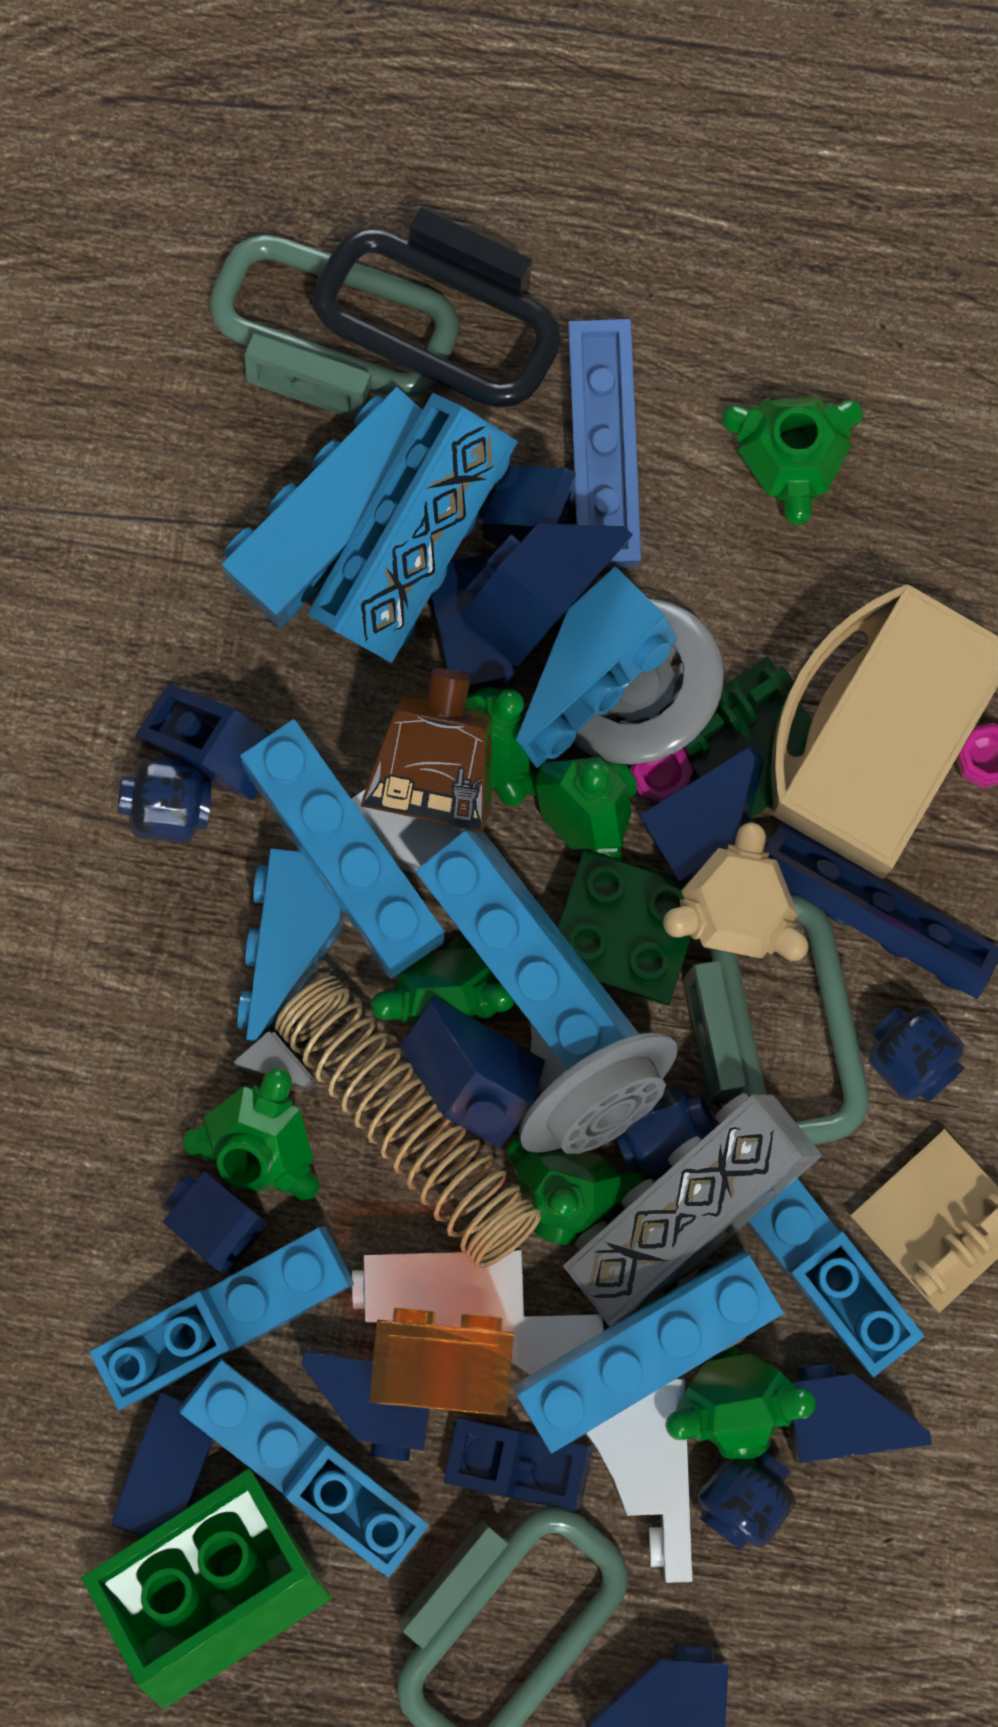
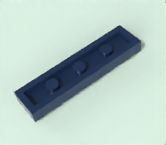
(883, 912)

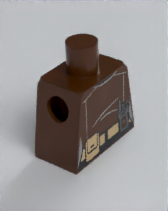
(436, 758)

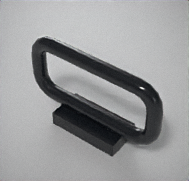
(463, 263)

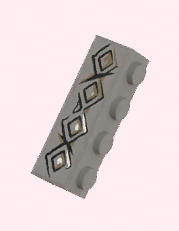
(691, 1208)

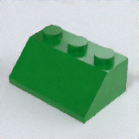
(205, 1589)

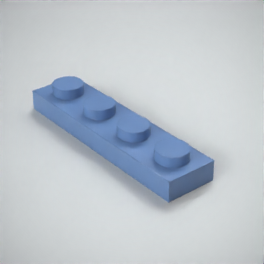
(605, 430)

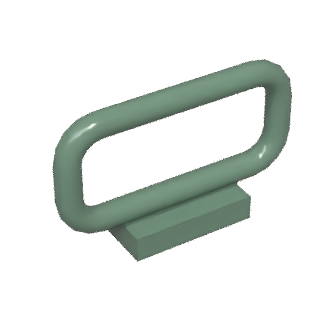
(309, 369)
(727, 1036)
(468, 1583)

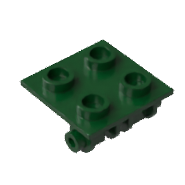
(749, 718)
(619, 930)

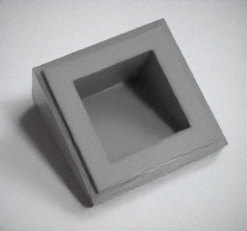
(272, 1053)

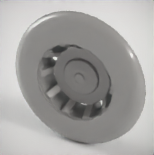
(651, 710)
(600, 1095)

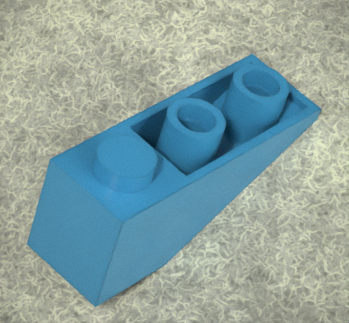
(597, 653)
(294, 936)

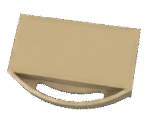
(883, 726)

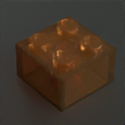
(442, 1365)

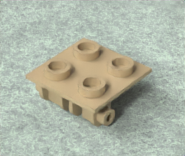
(936, 1220)

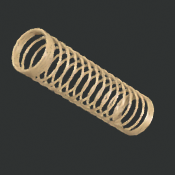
(497, 1233)

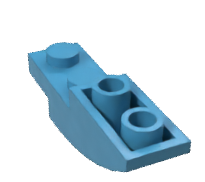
(834, 1279)
(222, 1318)
(304, 1467)

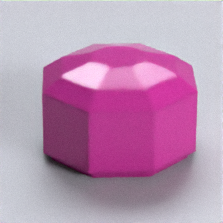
(980, 757)
(662, 777)

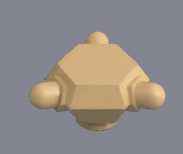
(740, 903)

